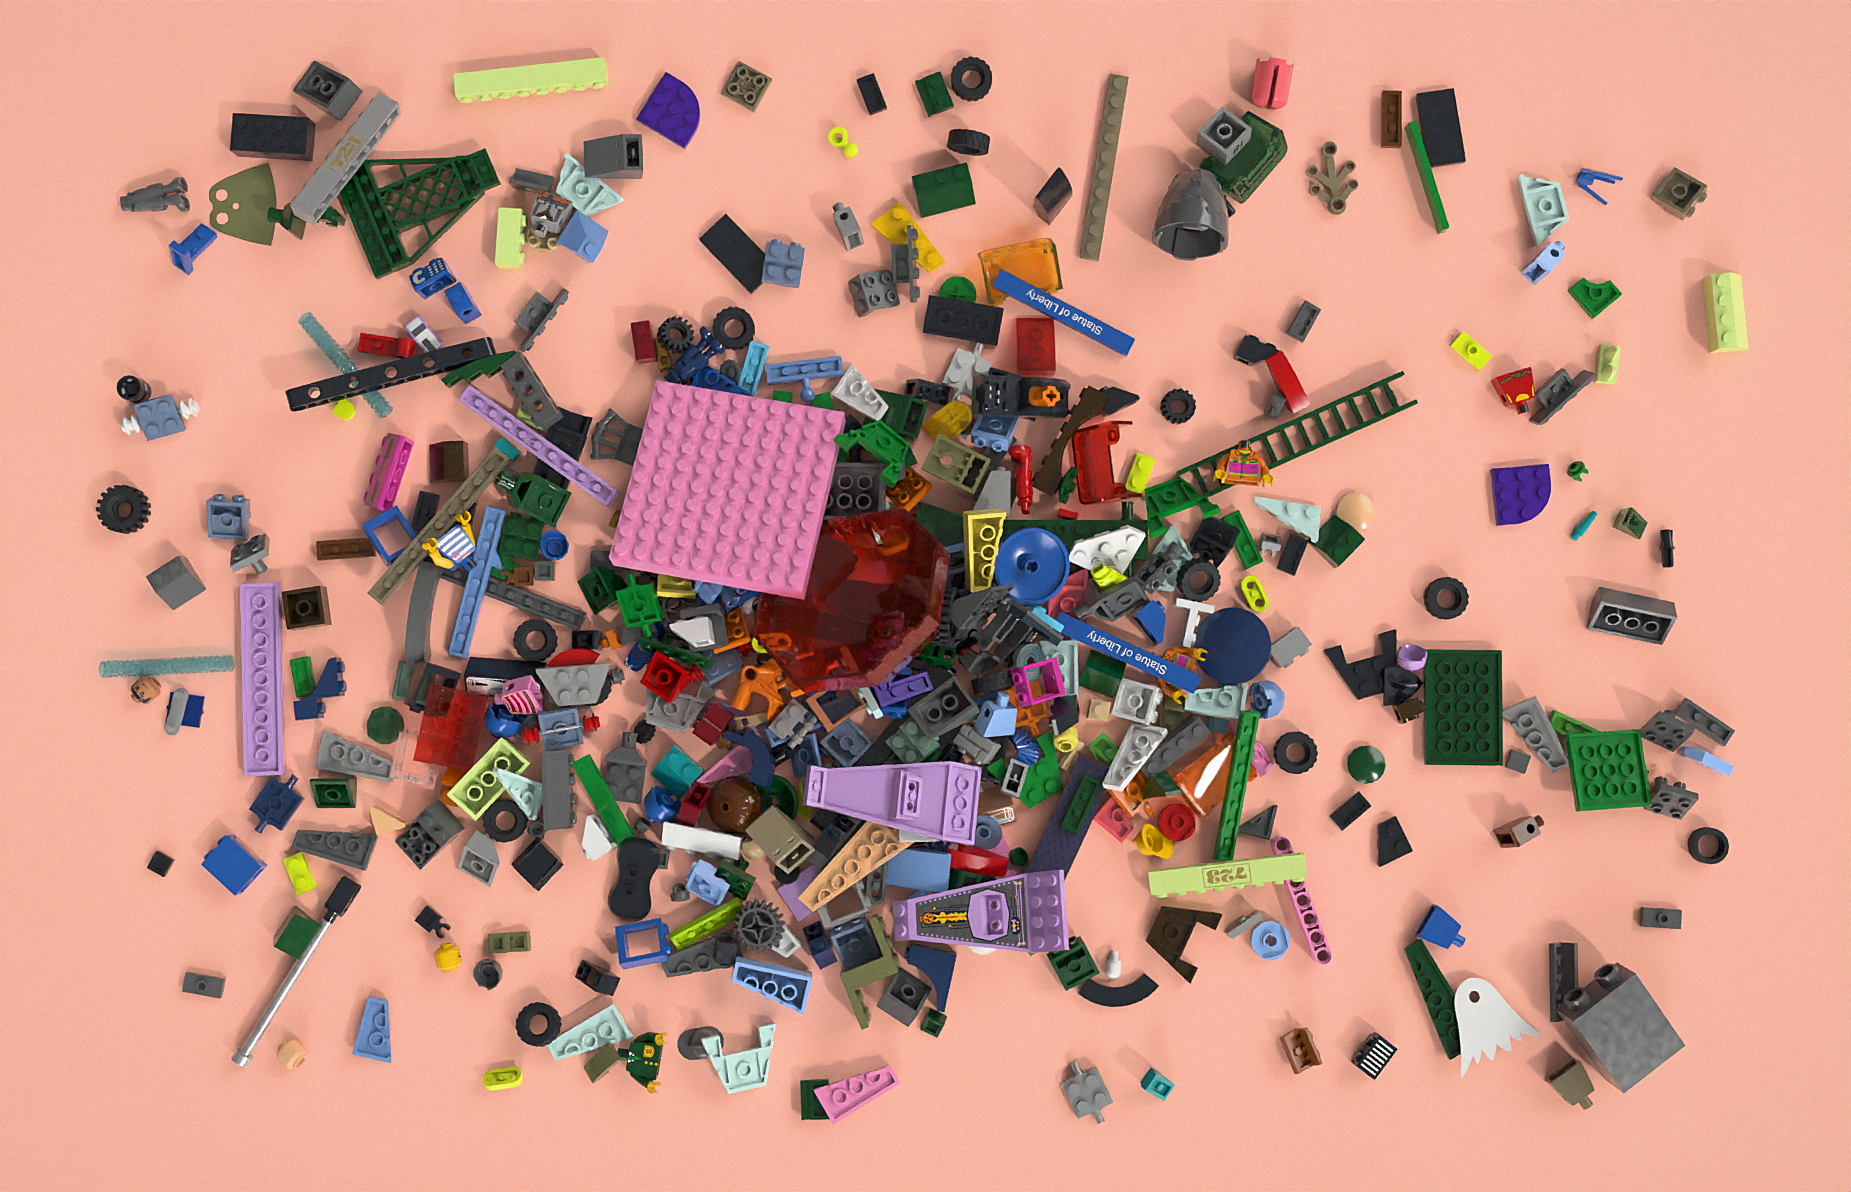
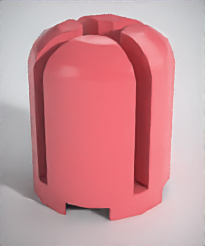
(1280, 83)

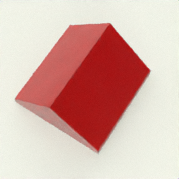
(665, 677)

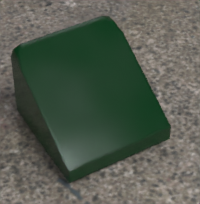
(934, 1022)

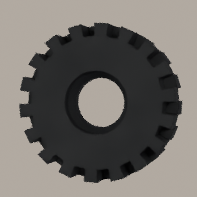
(111, 502)

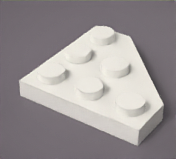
(1107, 548)

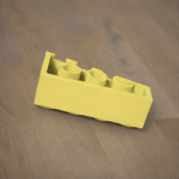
(981, 542)

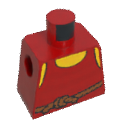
(1515, 389)

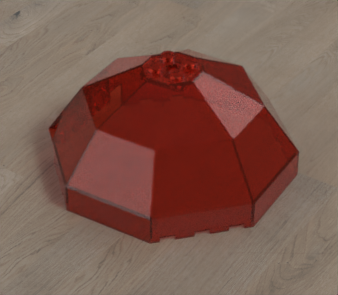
(853, 598)

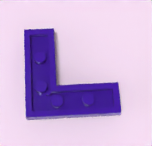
(902, 690)

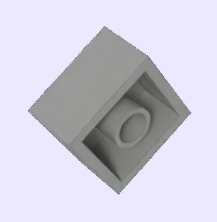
(1223, 135)

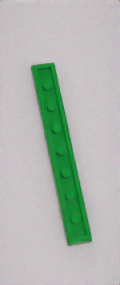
(1236, 785)

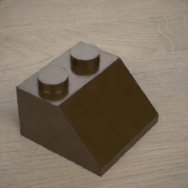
(449, 461)

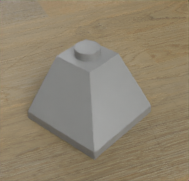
(480, 858)

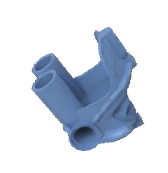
(709, 592)

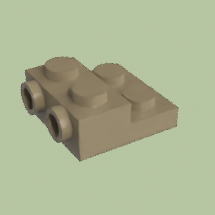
(1680, 194)

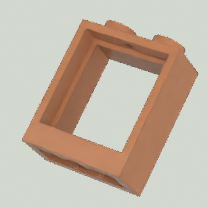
(822, 717)

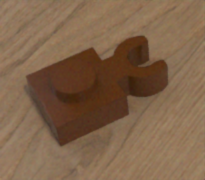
(520, 576)

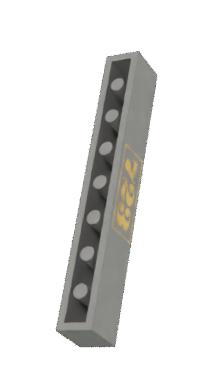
(345, 158)

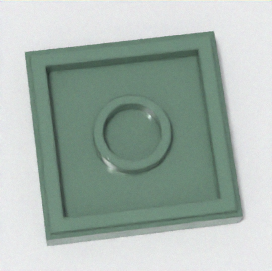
(403, 680)

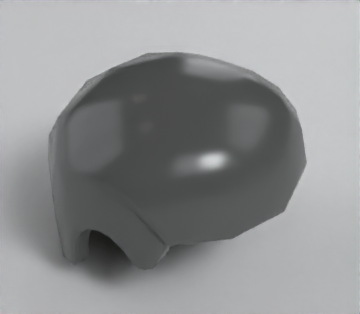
(488, 973)

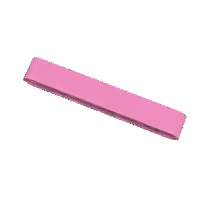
(1307, 907)

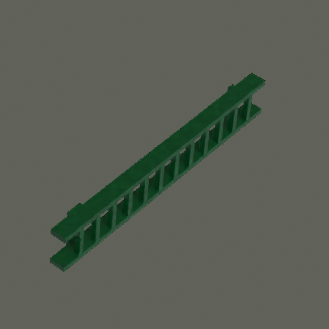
(1298, 421)

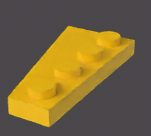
(894, 228)

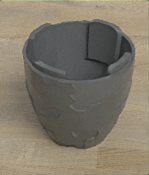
(1192, 217)

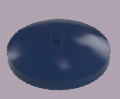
(1235, 645)

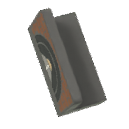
(531, 181)

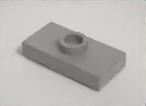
(1244, 923)

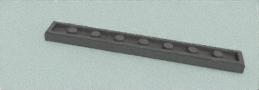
(522, 599)

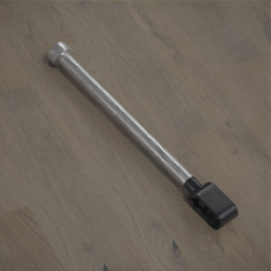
(337, 905)

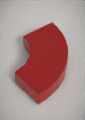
(575, 656)

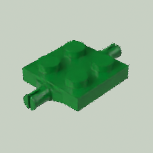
(639, 605)

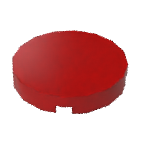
(1176, 822)

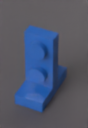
(191, 247)

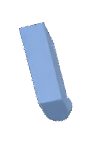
(1707, 760)

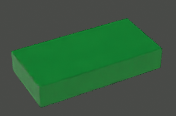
(303, 676)

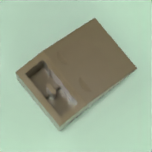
(781, 838)

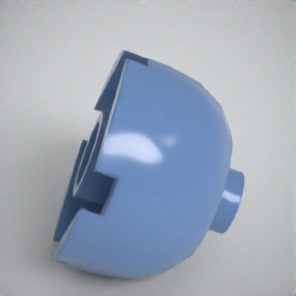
(1267, 698)

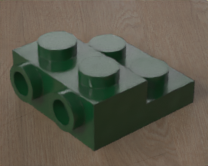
(521, 537)
(1073, 965)

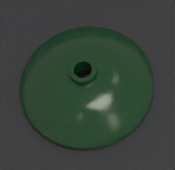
(783, 792)

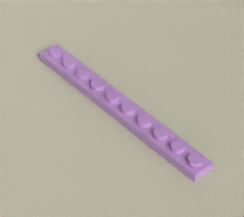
(539, 446)

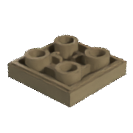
(746, 86)

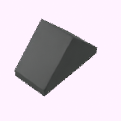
(1013, 778)

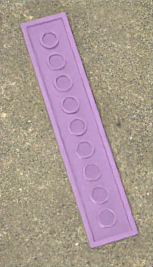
(262, 679)

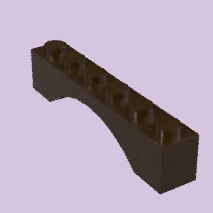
(1090, 405)

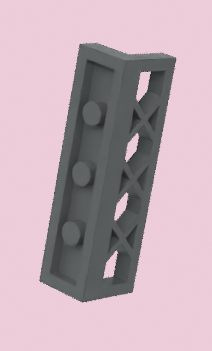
(1562, 974)

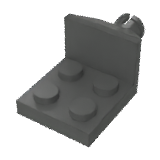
(1113, 602)
(626, 770)

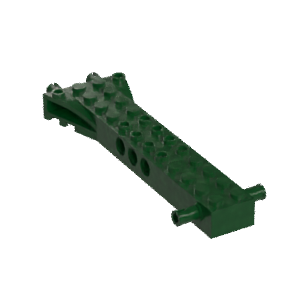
(948, 529)

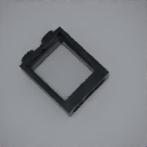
(422, 668)

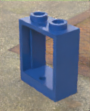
(378, 522)
(628, 962)

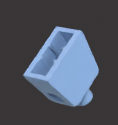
(1544, 262)
(997, 717)

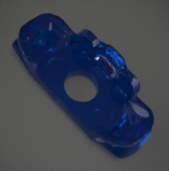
(637, 658)

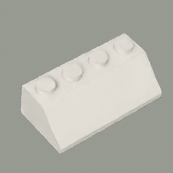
(703, 840)

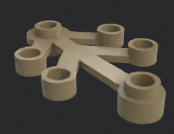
(1332, 181)

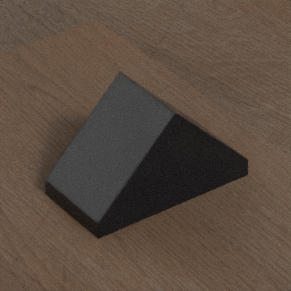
(587, 639)

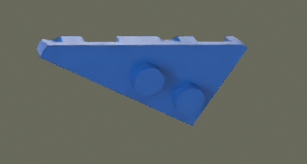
(712, 379)

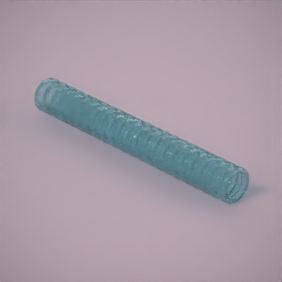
(341, 360)
(166, 666)

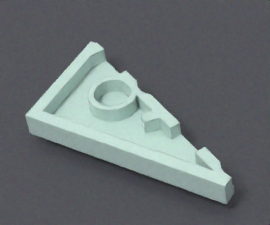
(523, 790)

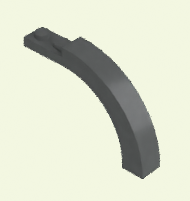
(420, 612)

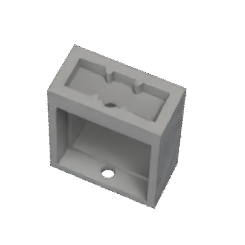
(865, 902)

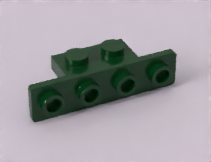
(675, 647)

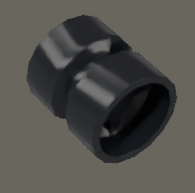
(133, 389)

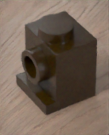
(1408, 710)

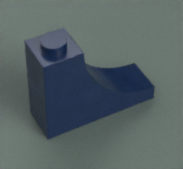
(937, 965)

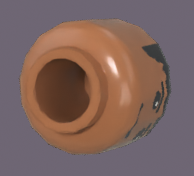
(145, 690)

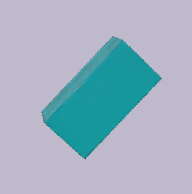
(507, 449)

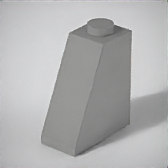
(996, 491)

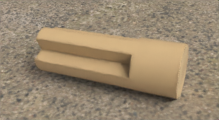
(1070, 756)

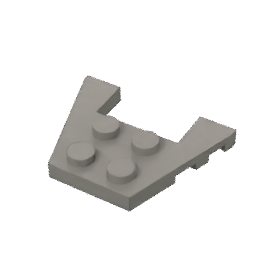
(681, 711)

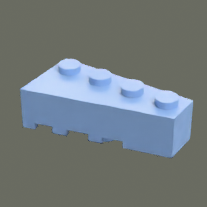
(774, 981)

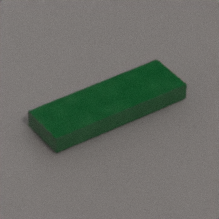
(1080, 804)

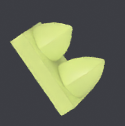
(1607, 364)

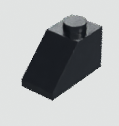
(1118, 400)

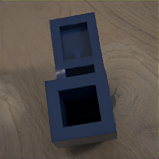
(763, 760)

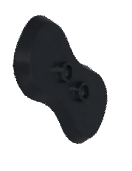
(636, 866)

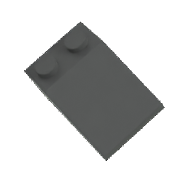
(328, 90)
(943, 709)

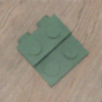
(911, 743)

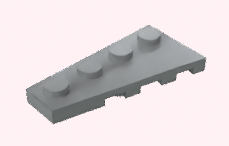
(1534, 726)

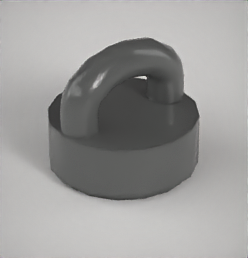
(676, 896)

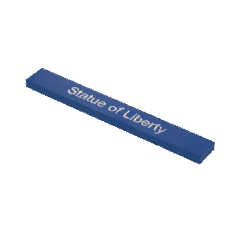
(1063, 313)
(1128, 653)

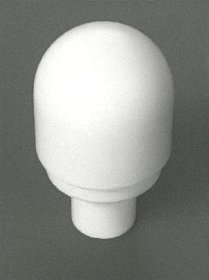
(1113, 966)

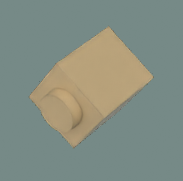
(1098, 710)

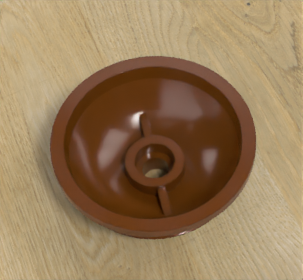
(742, 802)

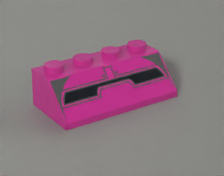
(388, 472)

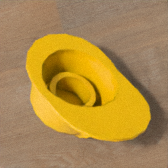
(1152, 842)

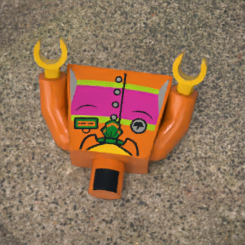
(1243, 467)
(1183, 657)

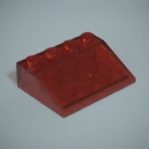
(450, 727)

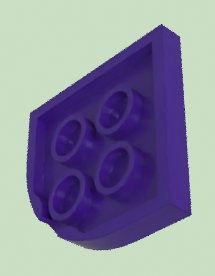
(672, 111)
(1520, 492)

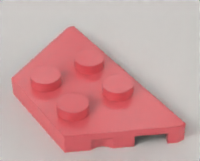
(1069, 596)

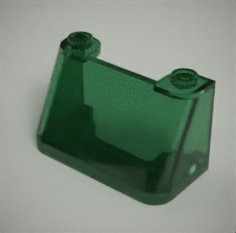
(1253, 162)

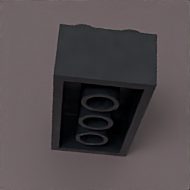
(272, 136)

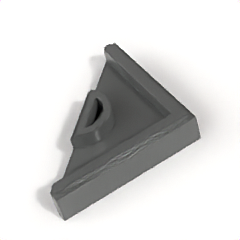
(1261, 824)

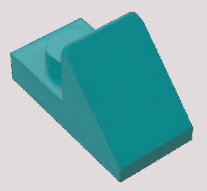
(1157, 1084)

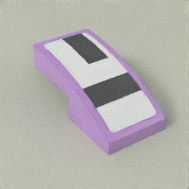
(423, 334)

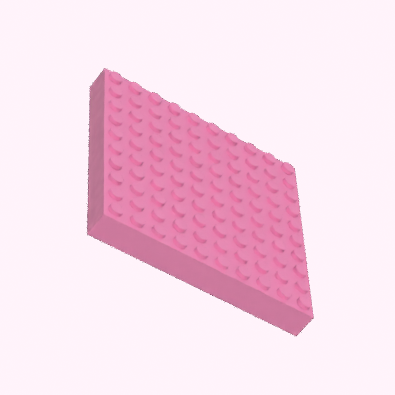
(728, 489)

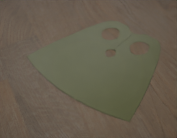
(255, 195)

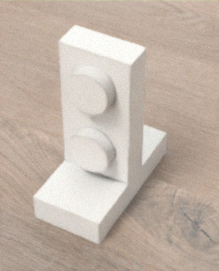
(1192, 618)

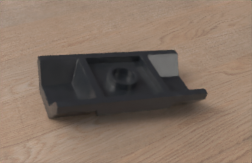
(569, 436)

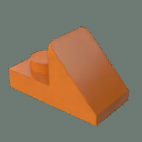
(449, 780)

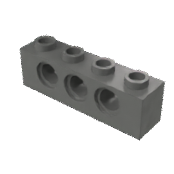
(520, 365)

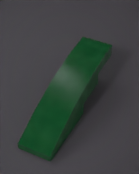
(489, 366)

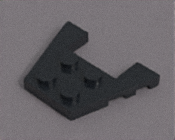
(1365, 676)

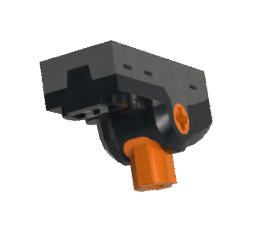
(1020, 396)

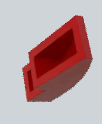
(1287, 382)
(977, 860)

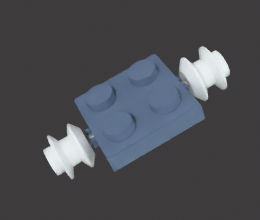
(159, 417)

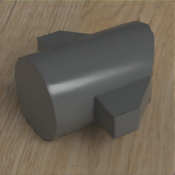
(1275, 404)

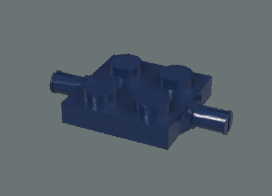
(276, 803)

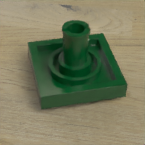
(736, 877)

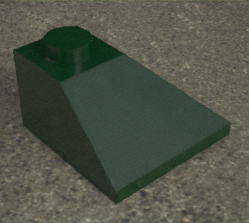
(600, 588)

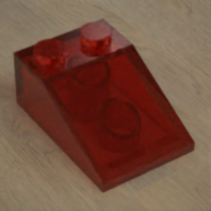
(1035, 346)

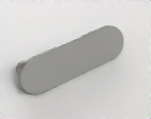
(176, 711)

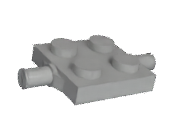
(1087, 1092)

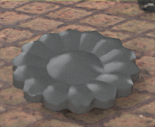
(731, 370)

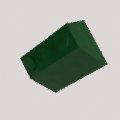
(943, 190)

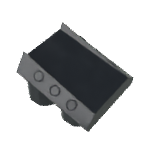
(537, 864)

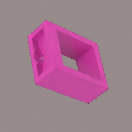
(1053, 686)

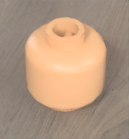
(292, 1054)

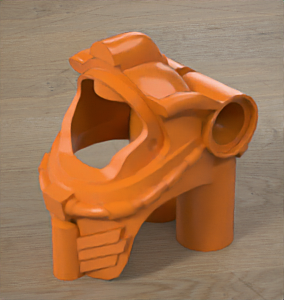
(762, 683)

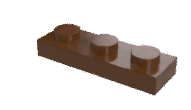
(1391, 119)
(345, 549)

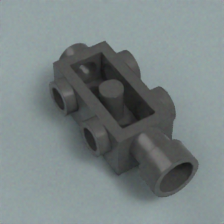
(1158, 568)

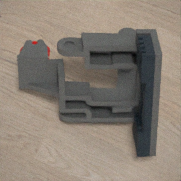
(1007, 617)

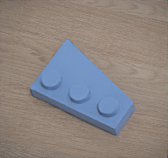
(374, 1031)

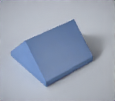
(807, 755)

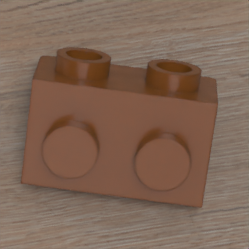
(1301, 1049)

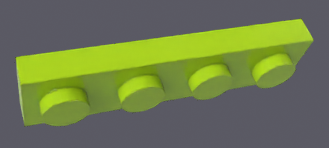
(705, 924)

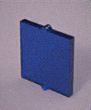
(193, 710)

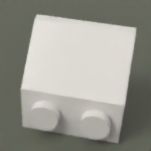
(596, 838)

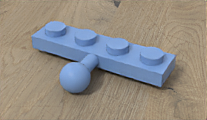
(804, 371)

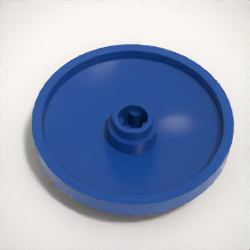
(1033, 563)

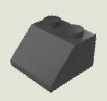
(176, 582)
(904, 997)

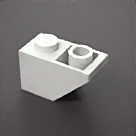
(695, 631)

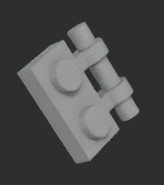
(788, 719)

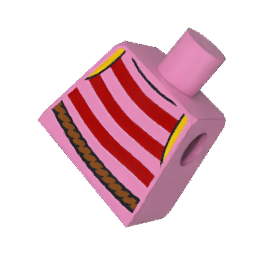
(521, 696)

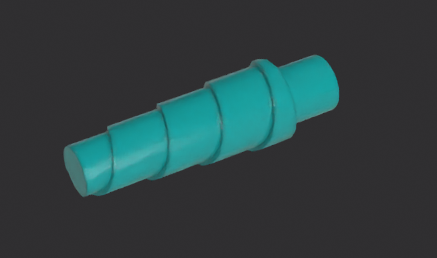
(1583, 526)

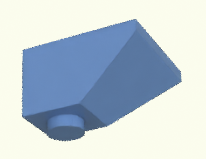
(583, 237)

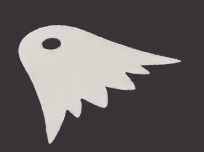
(1485, 1022)

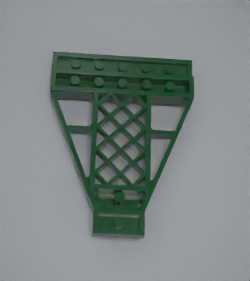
(376, 225)

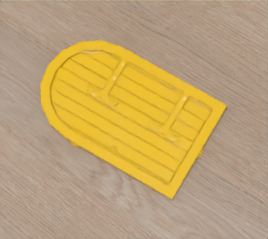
(949, 420)

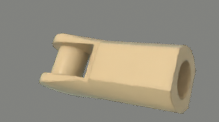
(754, 719)

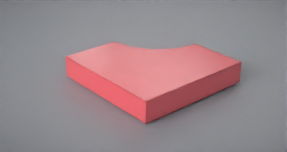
(1113, 819)

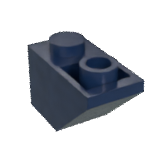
(819, 945)

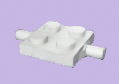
(963, 368)

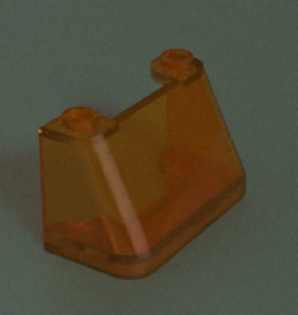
(1206, 779)

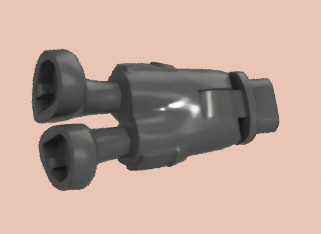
(154, 197)

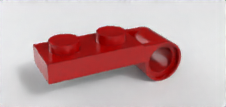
(386, 346)

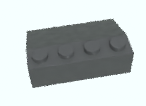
(855, 490)

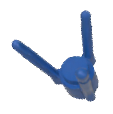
(1587, 177)

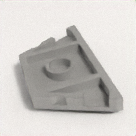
(575, 682)

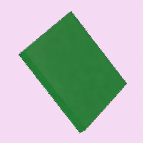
(1607, 770)

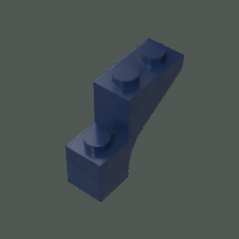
(329, 686)

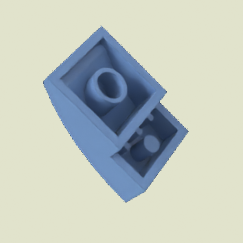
(920, 869)

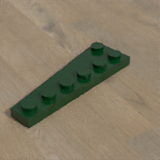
(1437, 996)

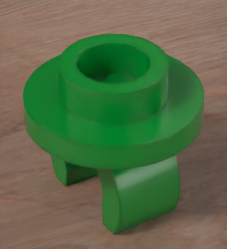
(1576, 469)

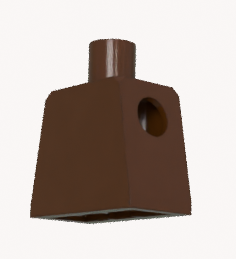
(1519, 831)

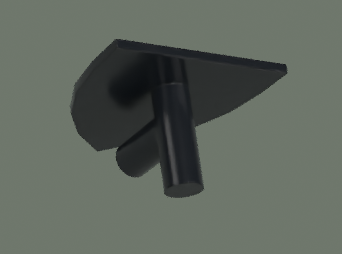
(1399, 685)

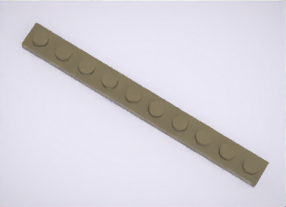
(1104, 167)
(438, 526)

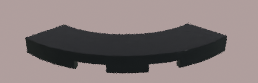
(1118, 996)

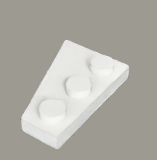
(859, 395)

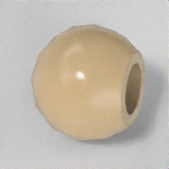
(751, 849)

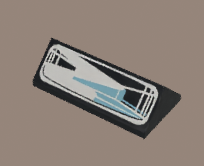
(490, 674)

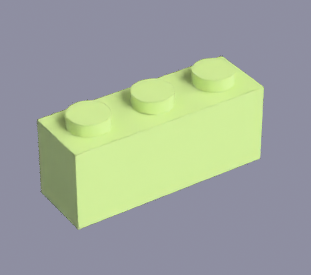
(510, 238)

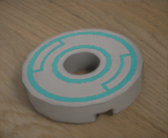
(1032, 652)

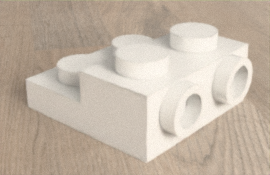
(1137, 702)

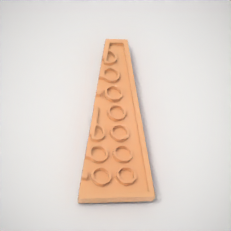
(860, 856)

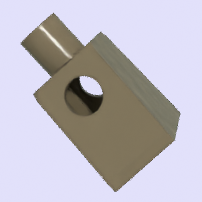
(1572, 1084)

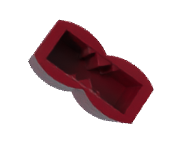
(713, 723)

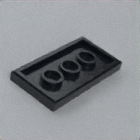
(1440, 127)
(735, 252)
(963, 320)

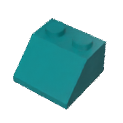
(677, 771)

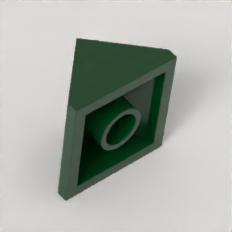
(1102, 674)
(334, 792)
(296, 933)

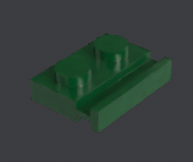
(934, 94)
(810, 1105)

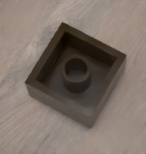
(306, 608)

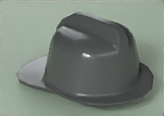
(690, 1042)

